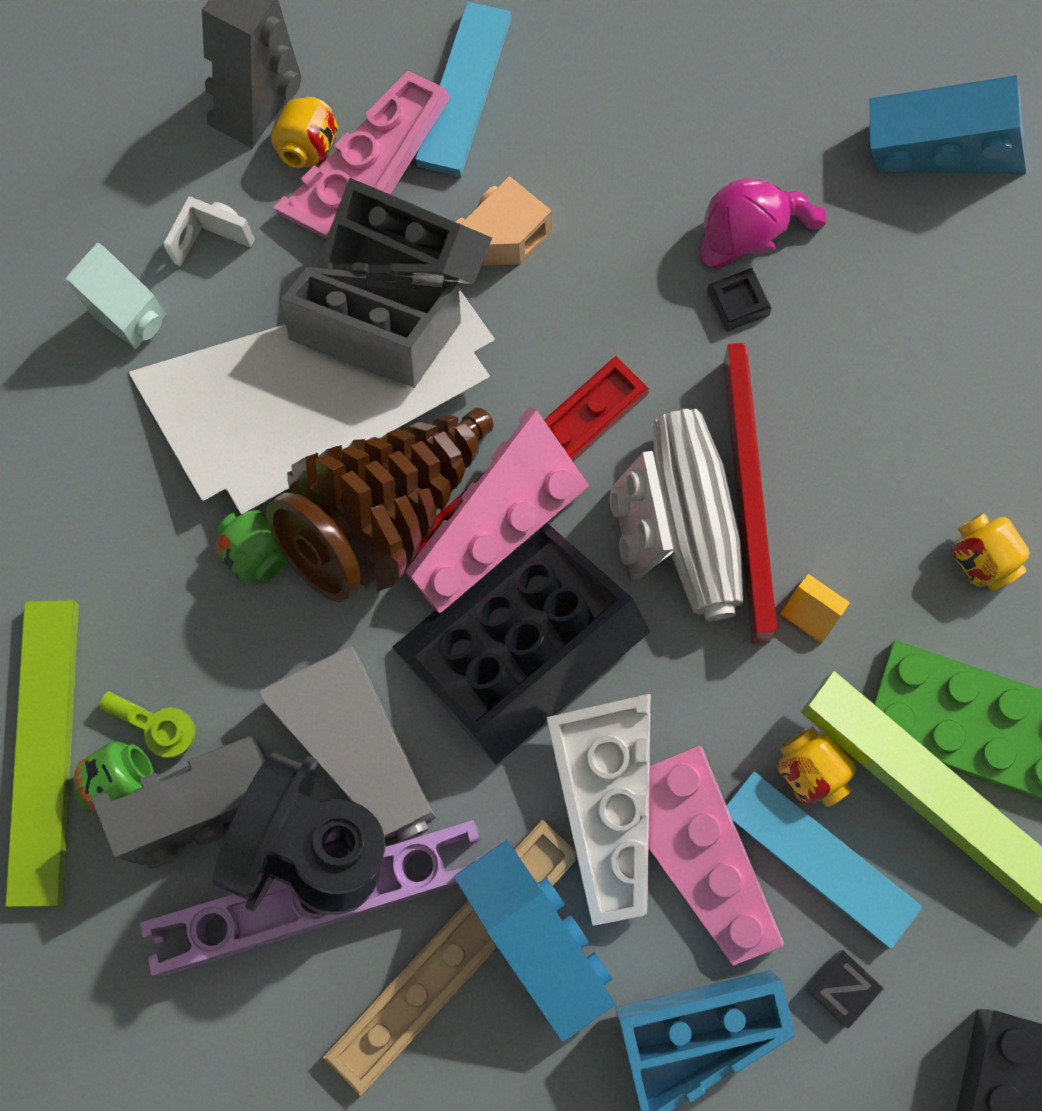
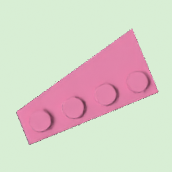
(372, 154)
(507, 505)
(706, 858)

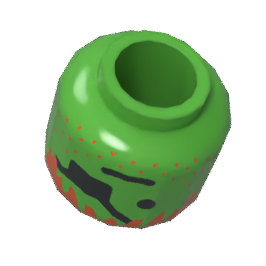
(249, 547)
(112, 770)

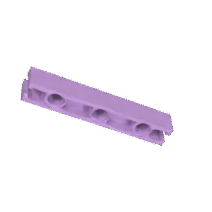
(284, 916)

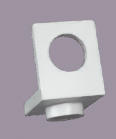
(214, 218)

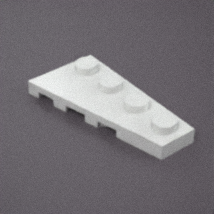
(606, 792)

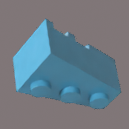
(950, 129)
(536, 941)
(700, 1036)

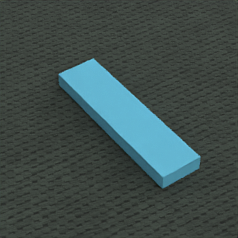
(467, 83)
(822, 861)

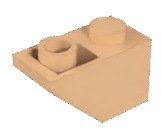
(513, 220)

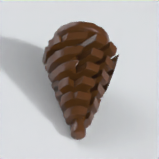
(372, 504)

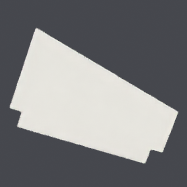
(266, 402)

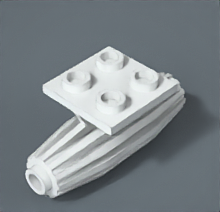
(682, 509)

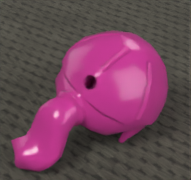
(748, 216)

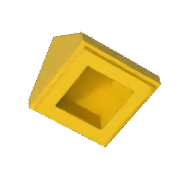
(814, 608)

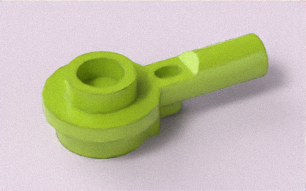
(166, 732)

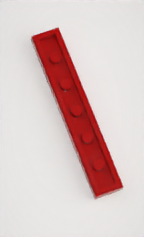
(582, 417)
(749, 494)

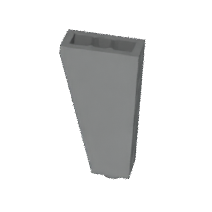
(350, 735)

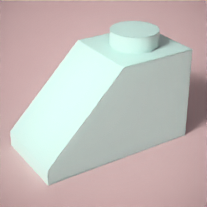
(116, 297)

